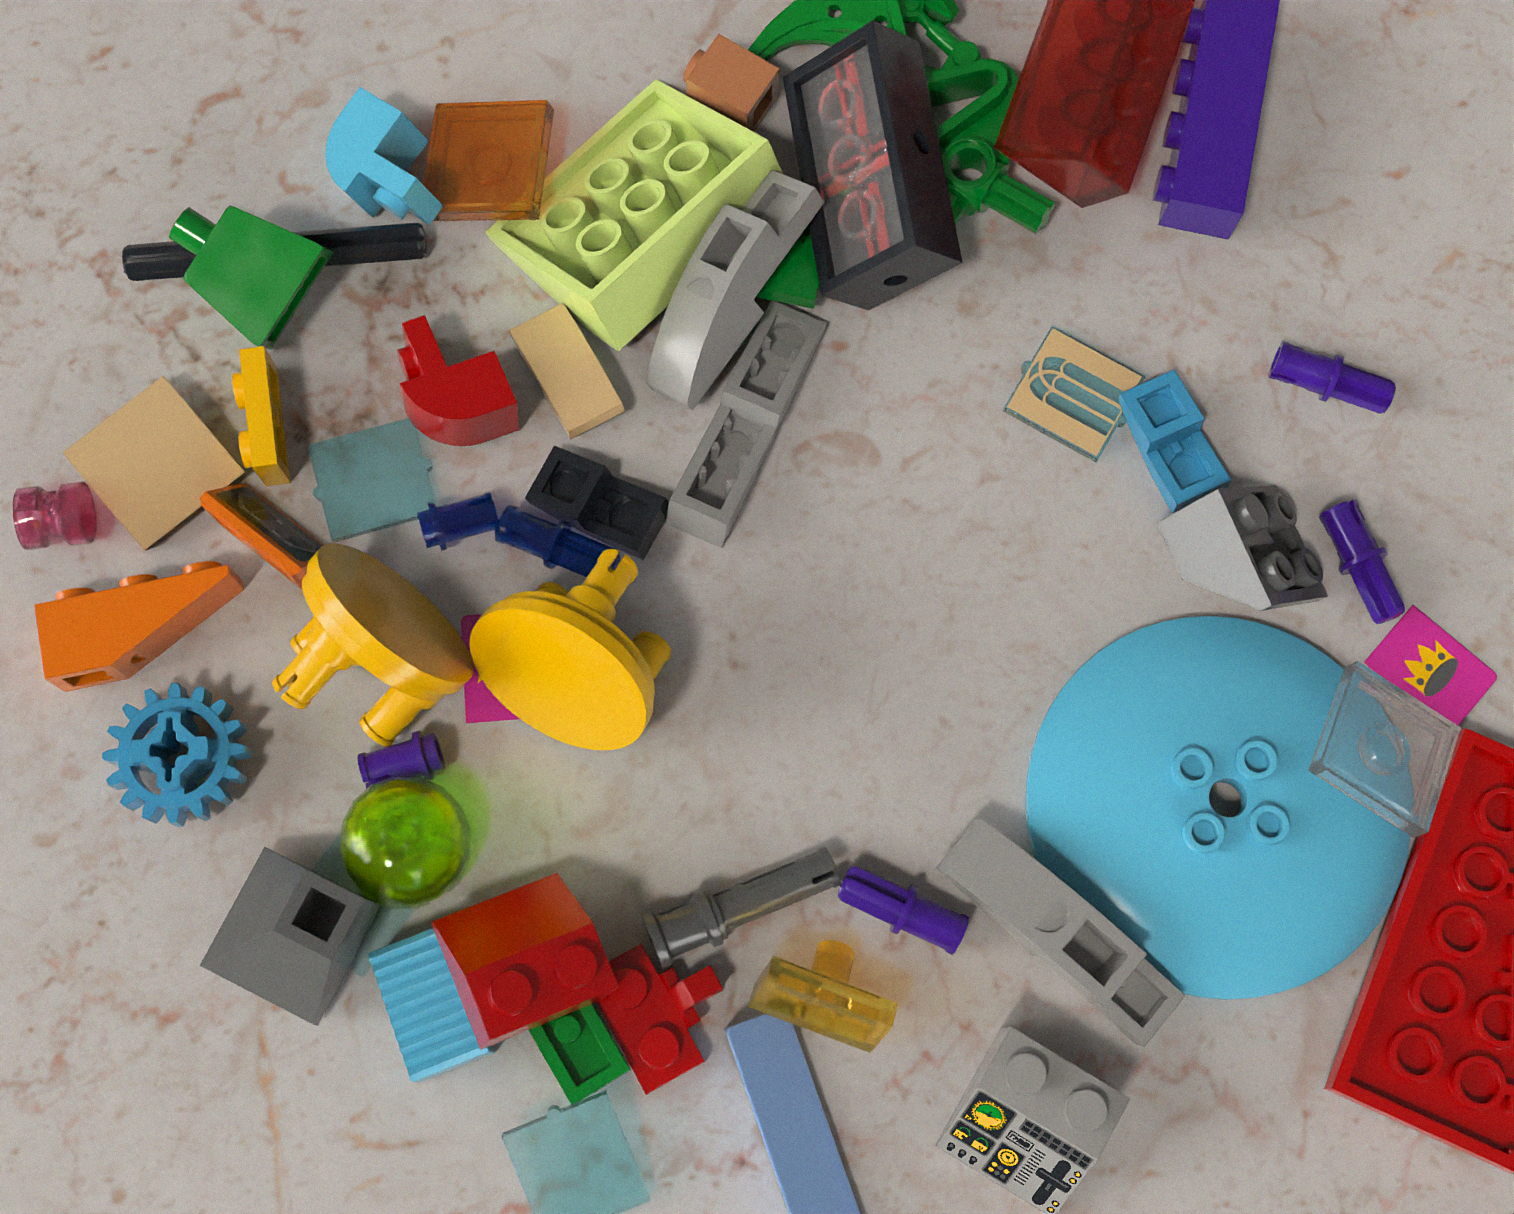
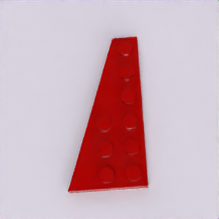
(1438, 997)

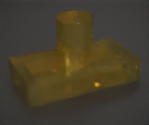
(823, 998)

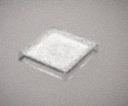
(1385, 749)

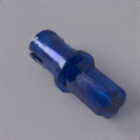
(550, 541)

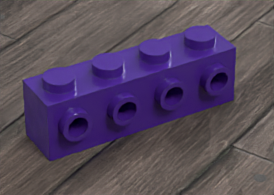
(1216, 116)

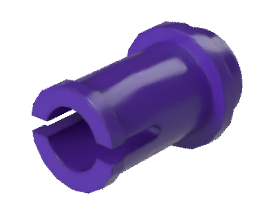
(410, 758)

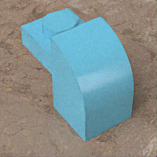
(371, 155)

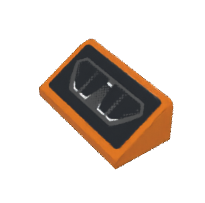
(262, 529)

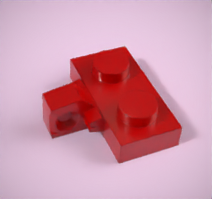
(653, 1016)

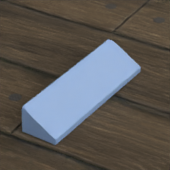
(790, 1117)

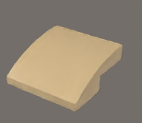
(152, 462)

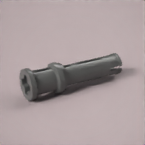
(710, 916)

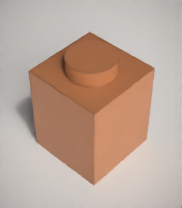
(732, 82)

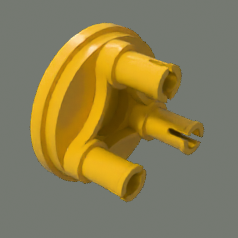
(376, 622)
(566, 663)

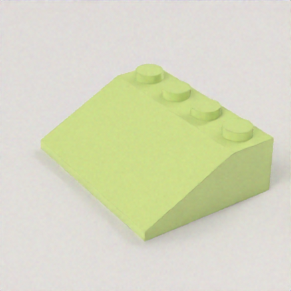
(634, 208)

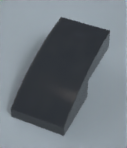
(598, 502)

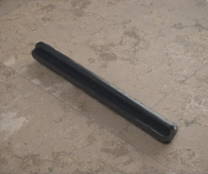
(348, 245)

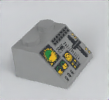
(1032, 1121)

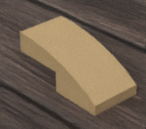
(567, 370)

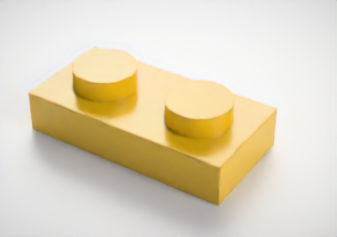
(259, 393)

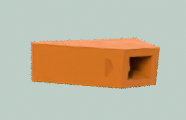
(118, 631)

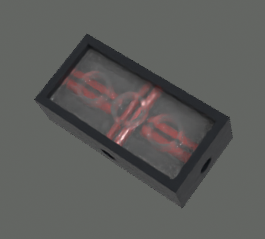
(877, 161)

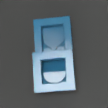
(1171, 440)

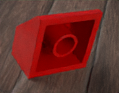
(524, 959)

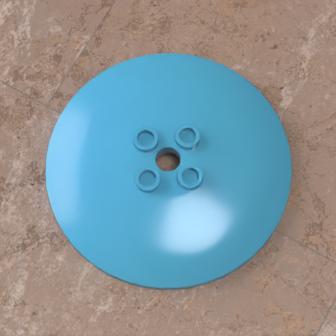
(1130, 824)

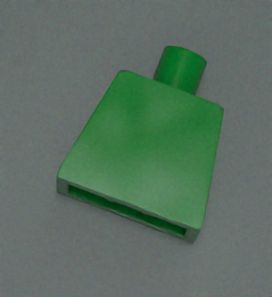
(249, 269)

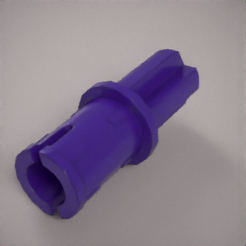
(1331, 378)
(1362, 560)
(903, 908)

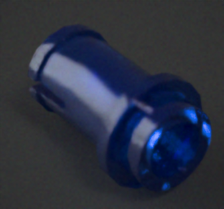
(458, 520)

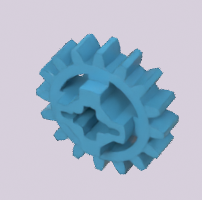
(150, 754)

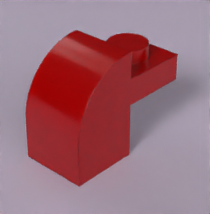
(455, 402)

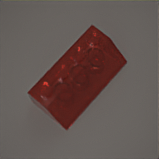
(1092, 93)

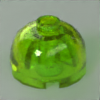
(405, 842)

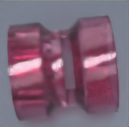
(54, 515)

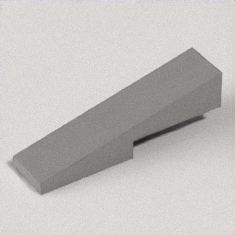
(744, 424)

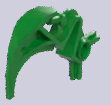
(967, 136)

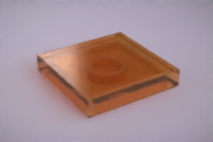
(489, 159)

